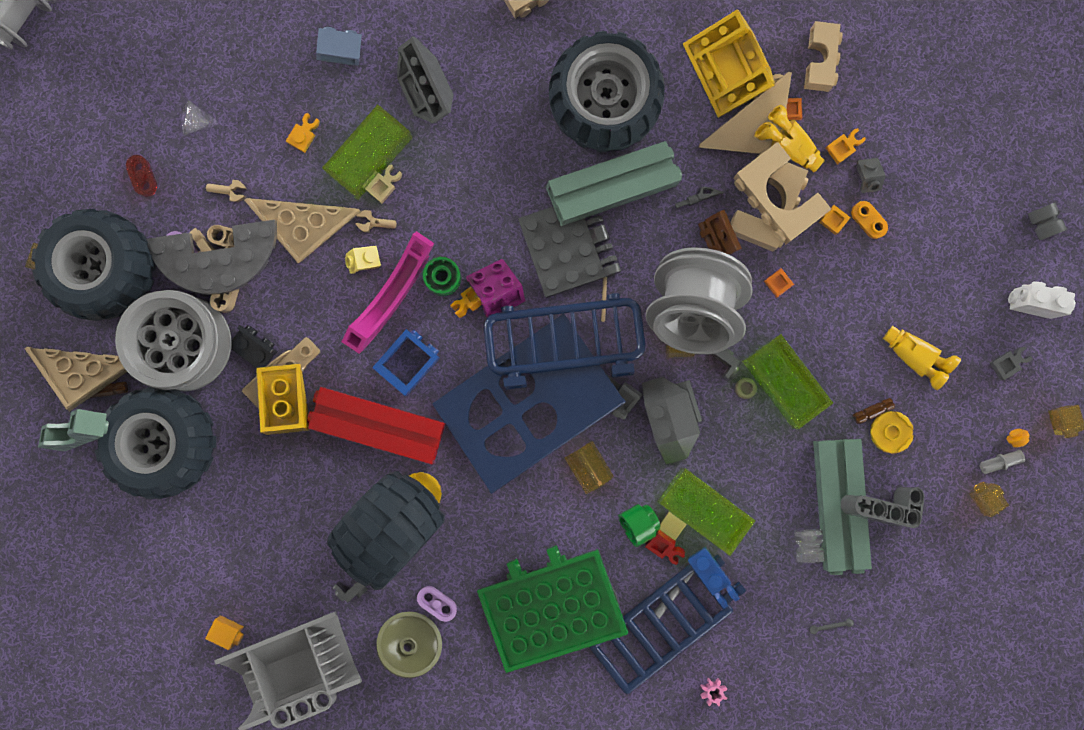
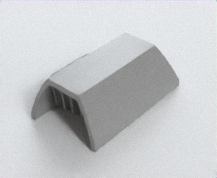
(295, 670)

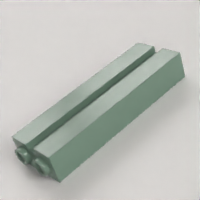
(613, 183)
(845, 536)

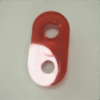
(141, 176)

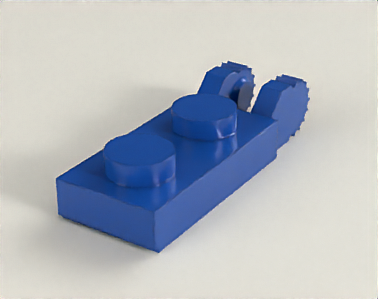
(712, 575)

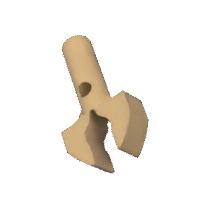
(228, 190)
(374, 222)

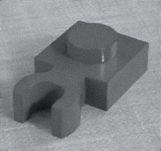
(1008, 363)

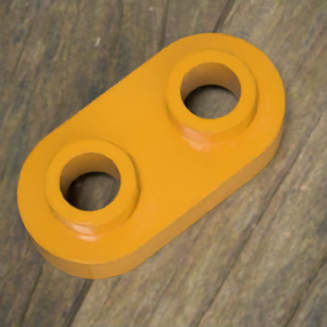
(868, 221)

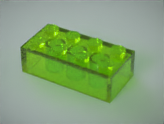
(367, 151)
(787, 382)
(706, 511)

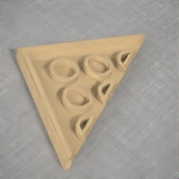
(739, 131)
(301, 225)
(76, 374)

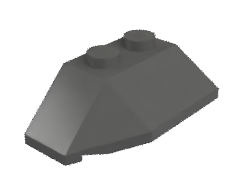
(423, 81)
(671, 418)

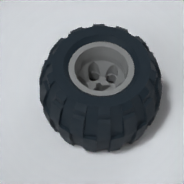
(123, 258)
(182, 458)
(385, 529)

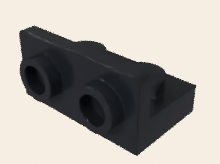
(252, 348)

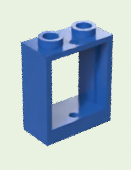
(391, 377)

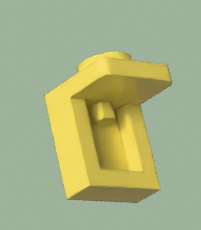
(362, 259)

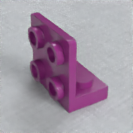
(496, 287)

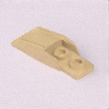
(301, 354)

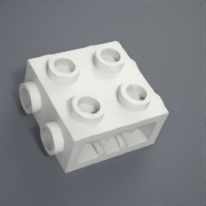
(1042, 300)

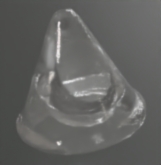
(195, 119)

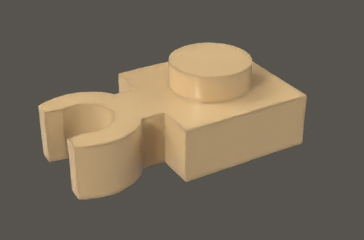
(382, 186)
(201, 242)

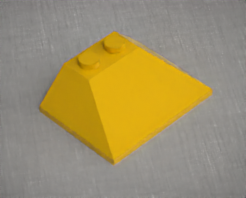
(730, 63)

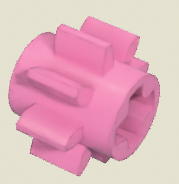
(715, 698)

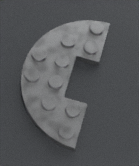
(219, 269)

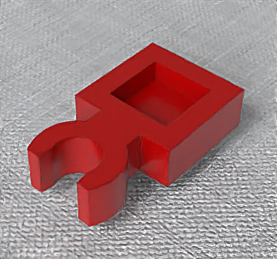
(663, 546)

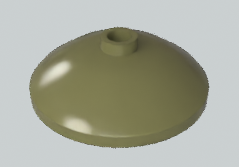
(411, 630)

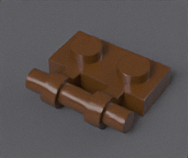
(719, 233)

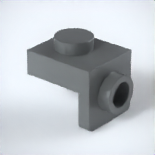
(871, 175)
(727, 358)
(631, 397)
(344, 594)

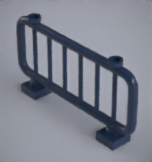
(621, 359)

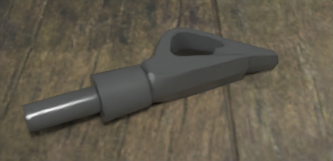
(691, 200)

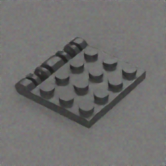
(567, 253)

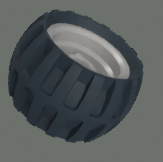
(625, 61)

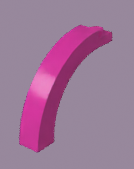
(386, 302)

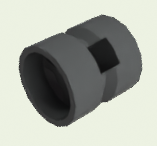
(1047, 221)

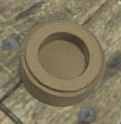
(745, 388)

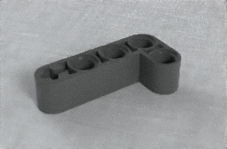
(903, 512)

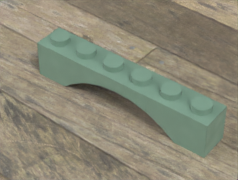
(81, 429)

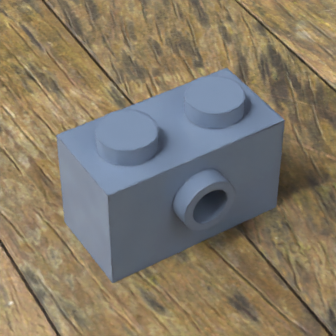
(338, 46)

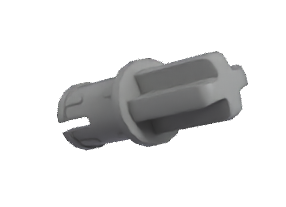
(1002, 461)

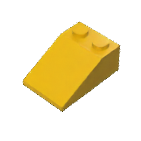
(282, 399)

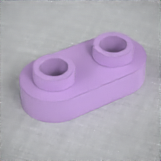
(435, 605)

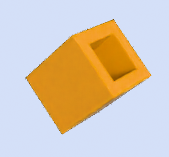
(225, 633)

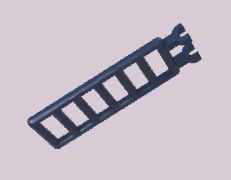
(677, 649)

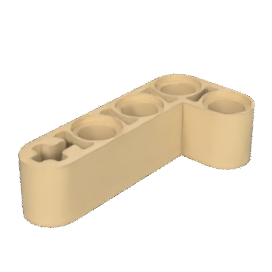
(226, 242)

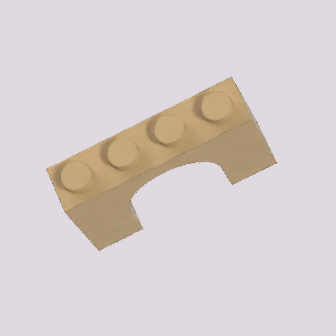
(753, 182)
(788, 182)

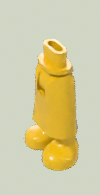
(791, 138)
(921, 356)

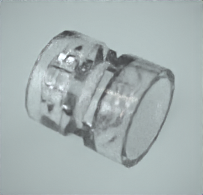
(809, 543)

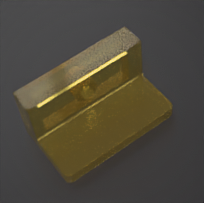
(589, 467)

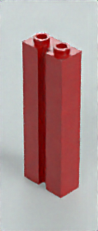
(376, 425)

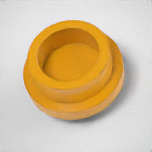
(1018, 437)

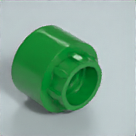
(438, 265)
(639, 524)

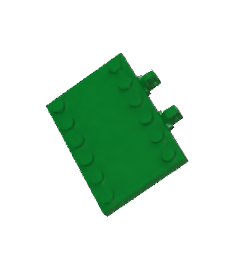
(551, 609)

